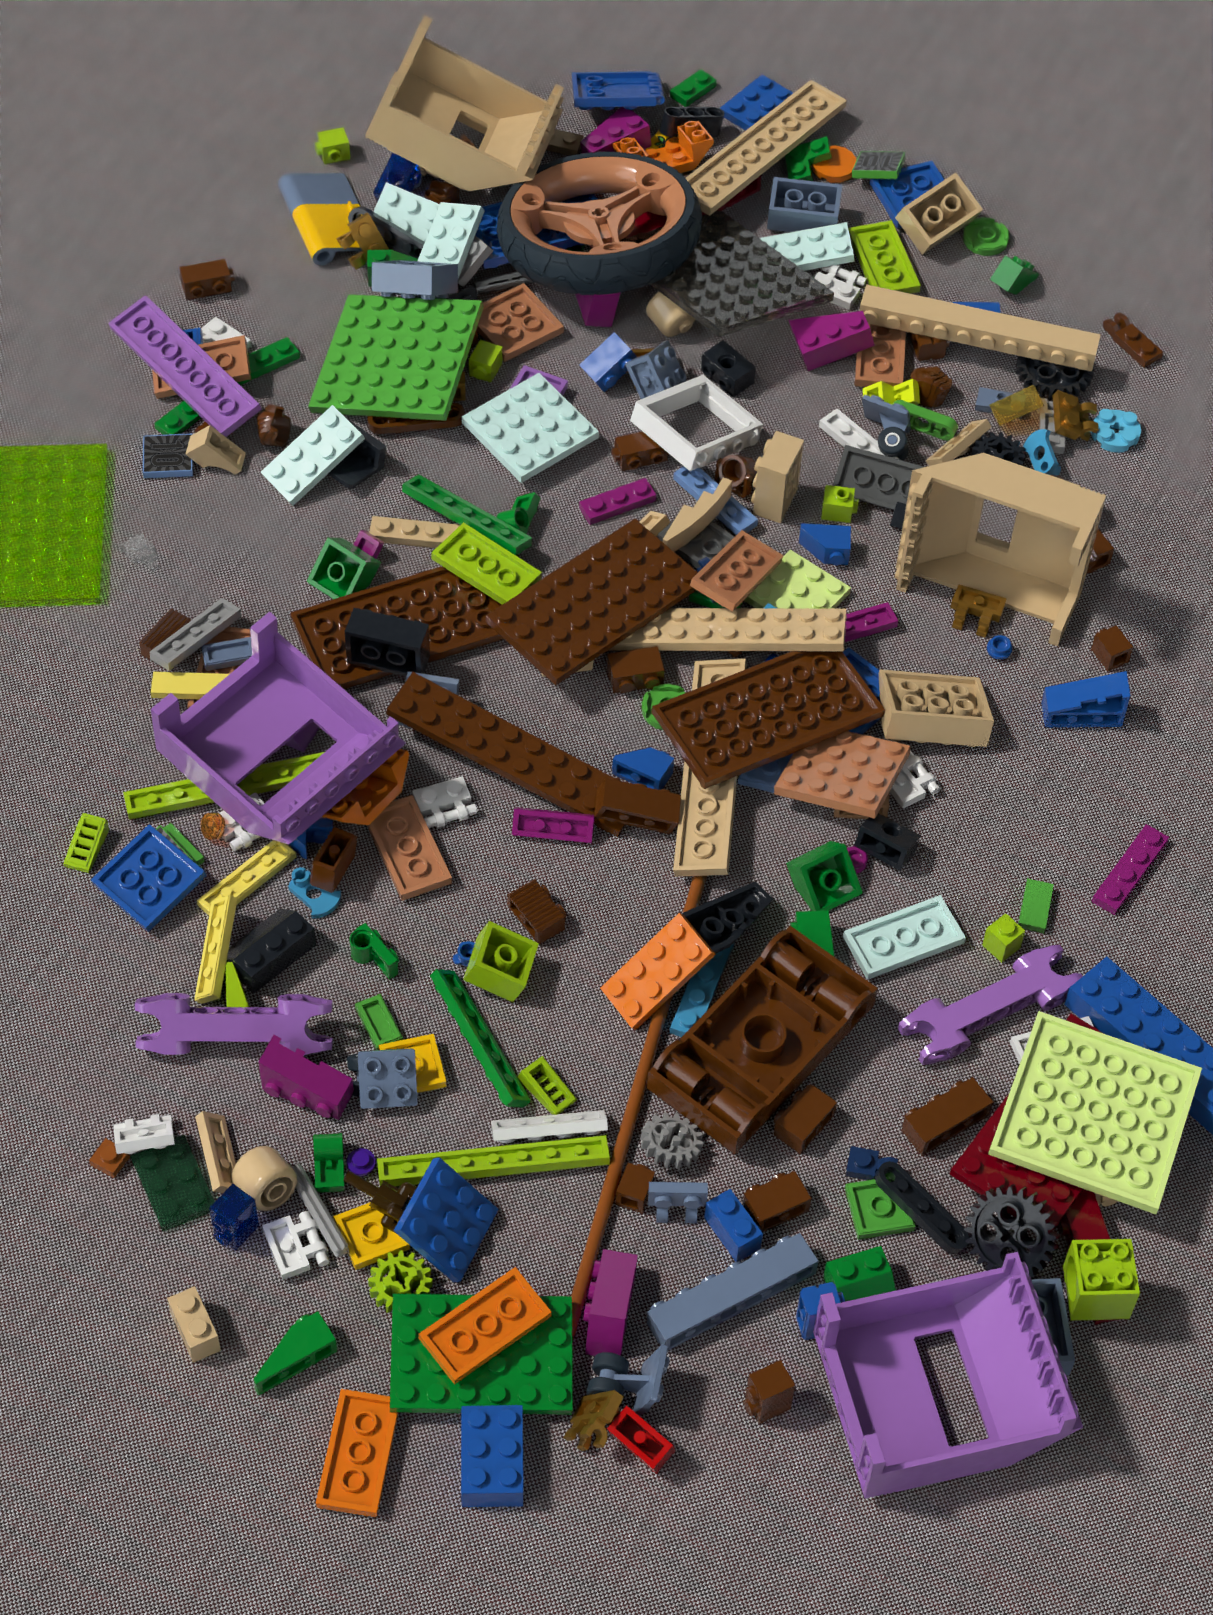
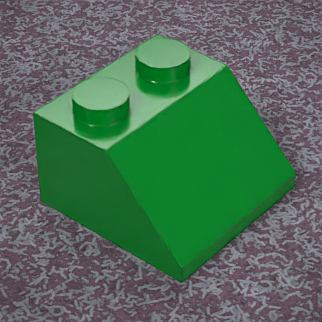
(342, 569)
(825, 876)
(861, 1274)

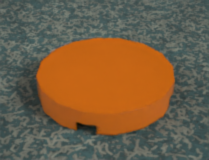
(838, 167)

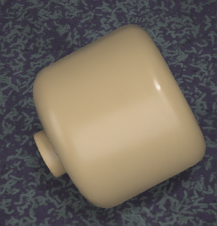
(668, 316)
(265, 1177)

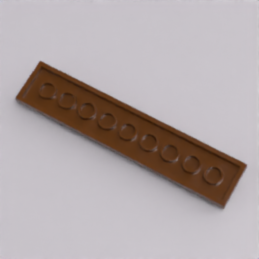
(500, 747)

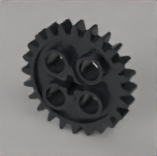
(1052, 377)
(1029, 1215)

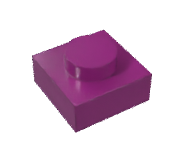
(368, 543)

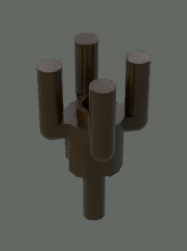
(386, 1198)

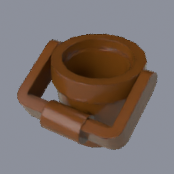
(739, 470)

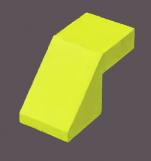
(906, 391)

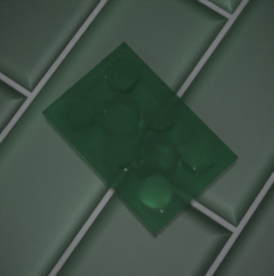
(173, 1183)

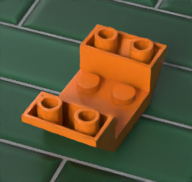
(684, 156)
(373, 793)

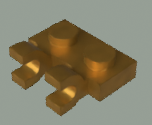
(367, 236)
(1068, 416)
(977, 603)
(592, 1415)

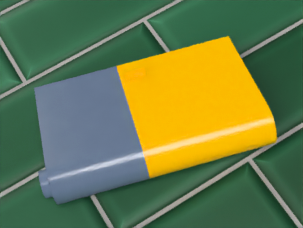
(320, 211)

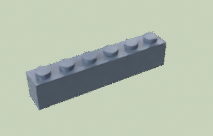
(732, 1291)

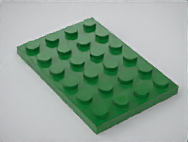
(527, 1373)

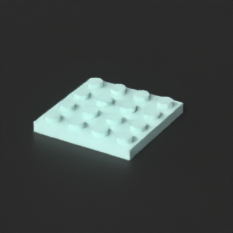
(530, 427)

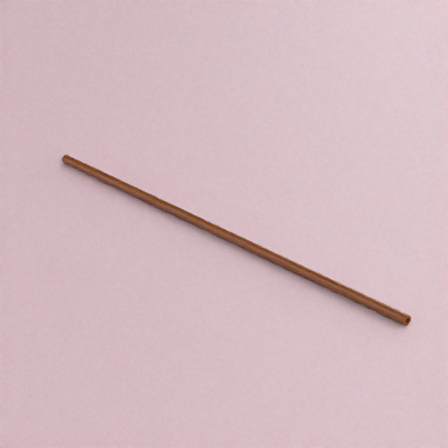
(624, 1138)

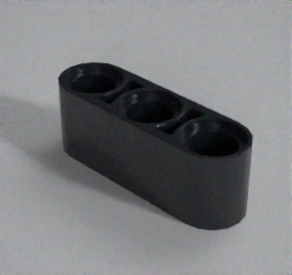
(709, 117)

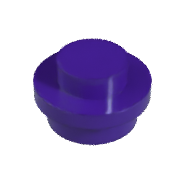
(361, 1162)

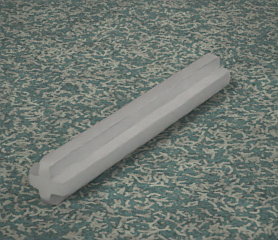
(320, 1213)

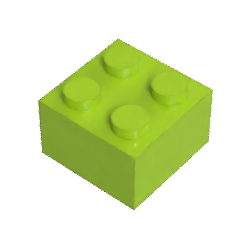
(501, 961)

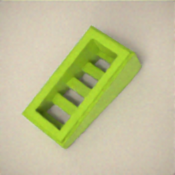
(89, 826)
(234, 992)
(549, 1074)

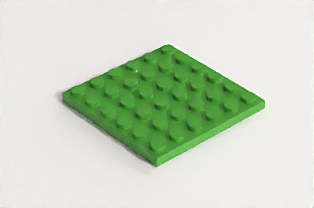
(397, 357)

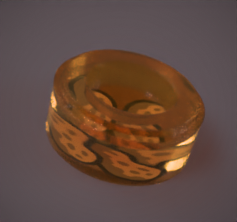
(212, 826)

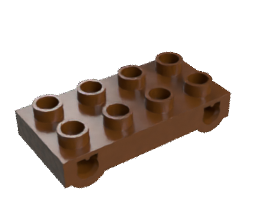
(761, 1039)

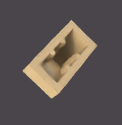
(213, 449)

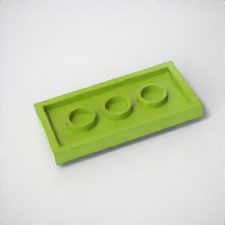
(883, 257)
(485, 564)

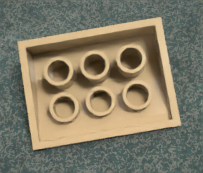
(934, 708)

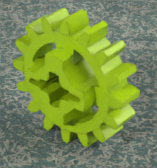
(408, 1272)

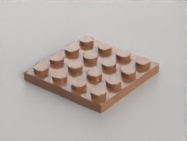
(844, 773)

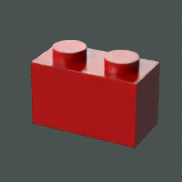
(641, 1439)

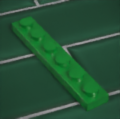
(463, 511)
(480, 1038)

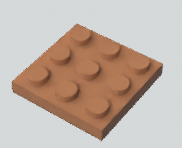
(517, 322)

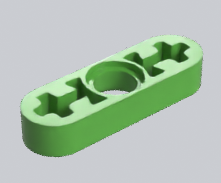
(944, 428)

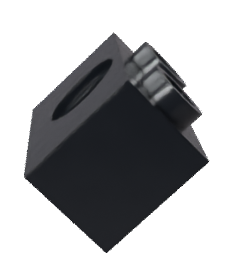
(728, 368)
(887, 841)

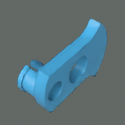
(1033, 444)
(319, 906)

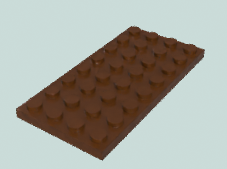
(433, 597)
(594, 601)
(766, 713)

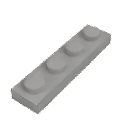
(195, 634)

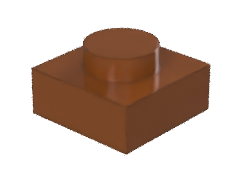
(107, 1160)

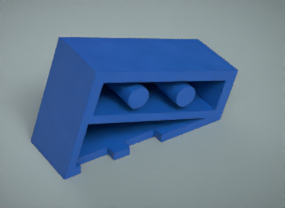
(1087, 702)

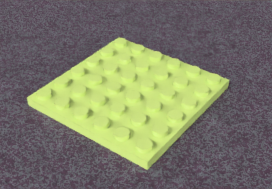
(1096, 1112)

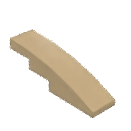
(694, 520)

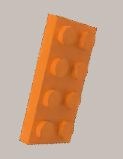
(657, 971)
(484, 1325)
(357, 1454)

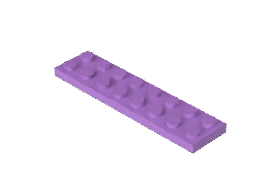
(184, 366)

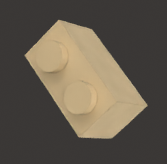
(194, 1324)

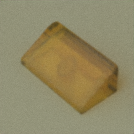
(1016, 405)

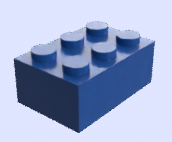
(492, 1456)

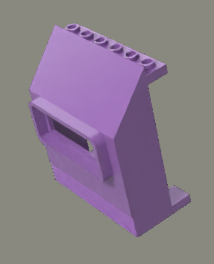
(256, 715)
(887, 1397)

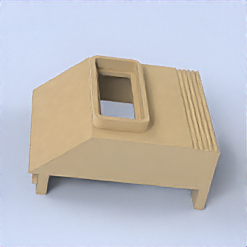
(442, 87)
(1049, 545)

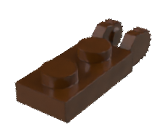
(1132, 340)

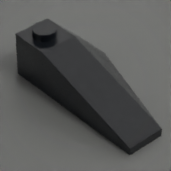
(728, 916)

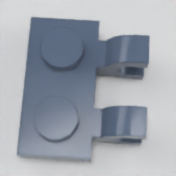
(668, 1194)

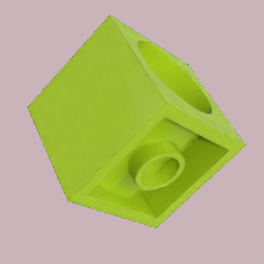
(1101, 1279)

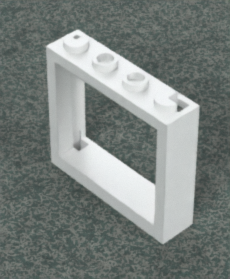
(650, 409)

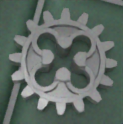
(660, 1133)

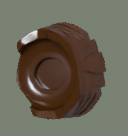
(442, 192)
(932, 385)
(273, 426)

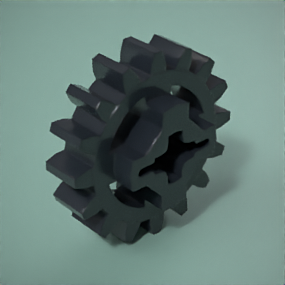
(1000, 447)

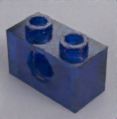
(398, 170)
(233, 1217)

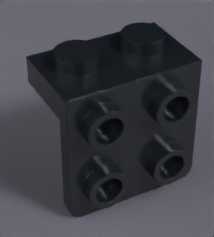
(360, 463)

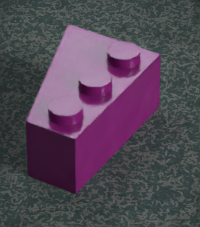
(619, 125)

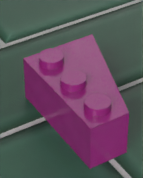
(598, 309)
(831, 337)
(302, 1081)
(610, 1302)

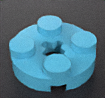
(1121, 420)

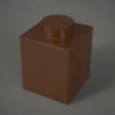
(1111, 648)
(634, 1187)

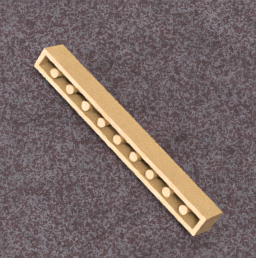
(980, 327)

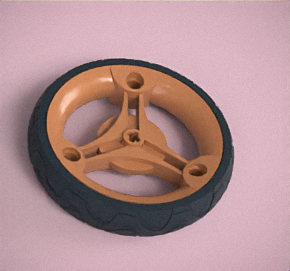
(601, 223)

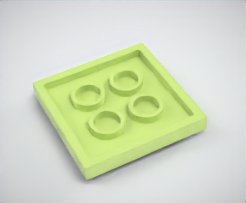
(798, 585)

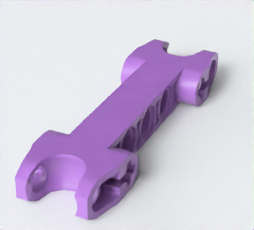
(236, 1024)
(952, 1024)

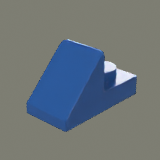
(315, 833)

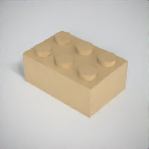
(938, 213)
(777, 476)

